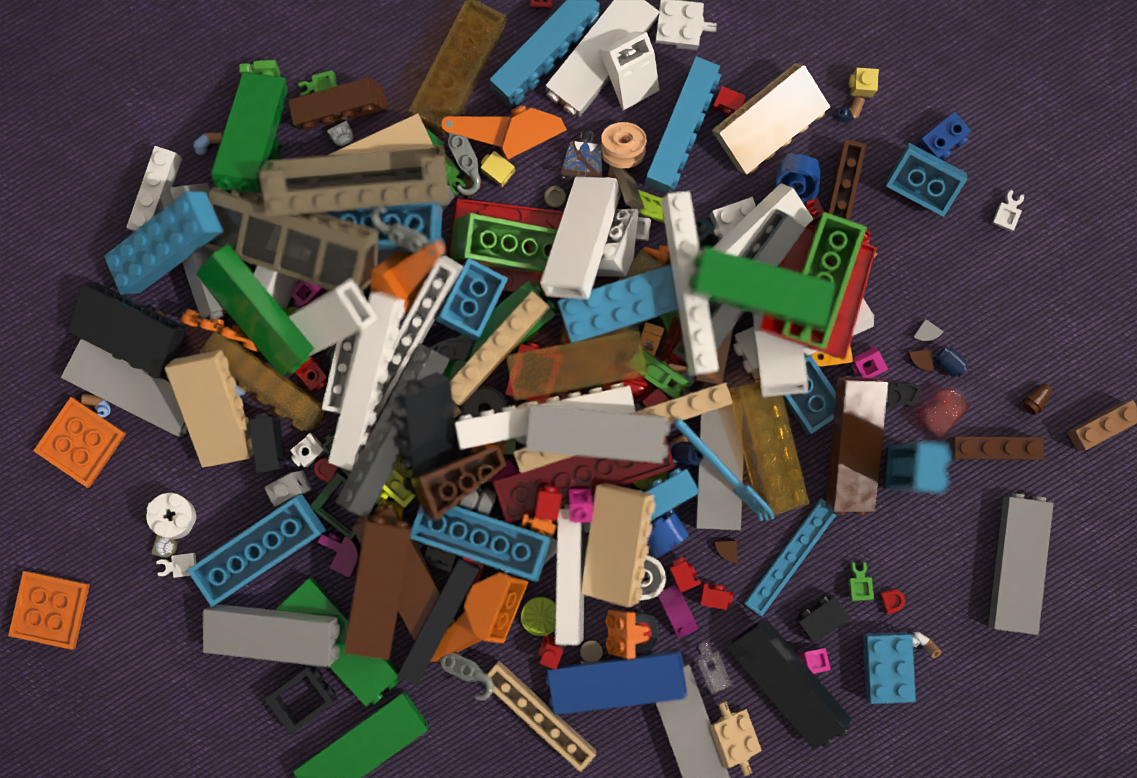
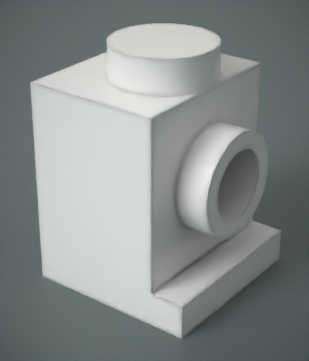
(314, 447)

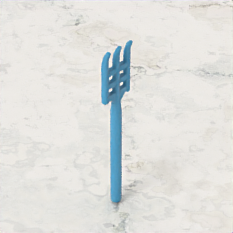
(746, 493)

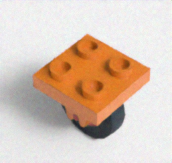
(630, 633)

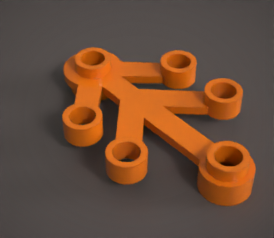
(192, 318)

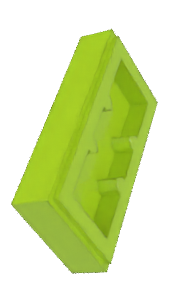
(652, 207)

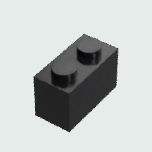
(822, 618)

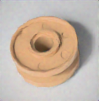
(623, 145)

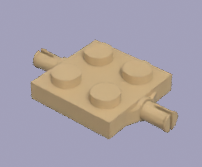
(735, 738)

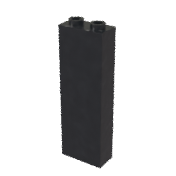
(790, 684)

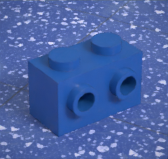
(945, 136)

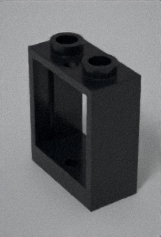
(267, 443)
(282, 710)

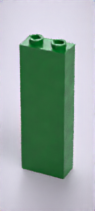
(249, 132)
(761, 288)
(255, 311)
(498, 317)
(361, 674)
(368, 742)

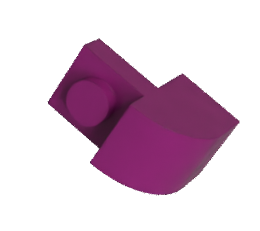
(347, 553)
(677, 611)

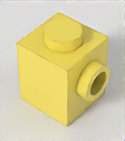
(864, 82)
(497, 168)

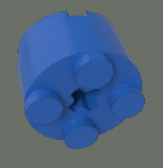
(801, 174)
(665, 533)

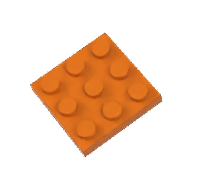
(80, 442)
(49, 610)

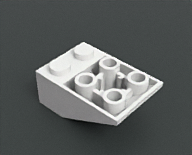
(631, 68)
(619, 244)

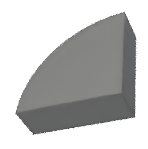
(927, 332)

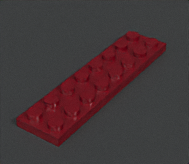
(519, 490)

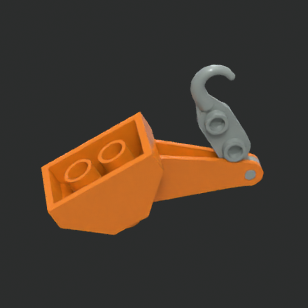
(512, 134)
(401, 273)
(487, 617)

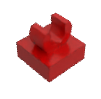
(814, 208)

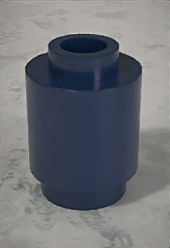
(951, 362)
(686, 453)

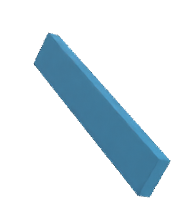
(790, 558)

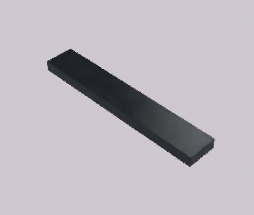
(438, 621)

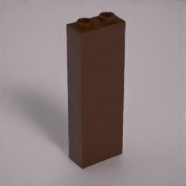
(856, 445)
(419, 586)
(378, 587)

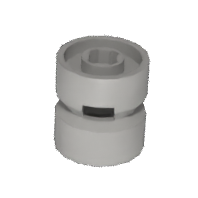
(480, 501)

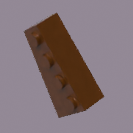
(338, 104)
(448, 484)

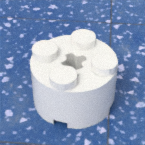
(160, 509)
(656, 578)

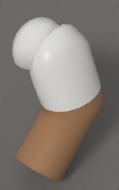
(927, 644)

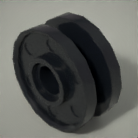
(484, 395)

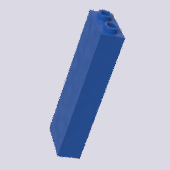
(617, 683)

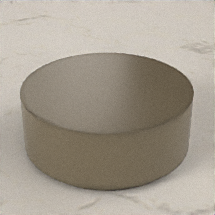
(554, 197)
(591, 651)

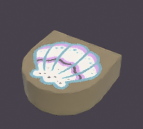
(164, 547)

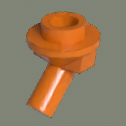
(662, 255)

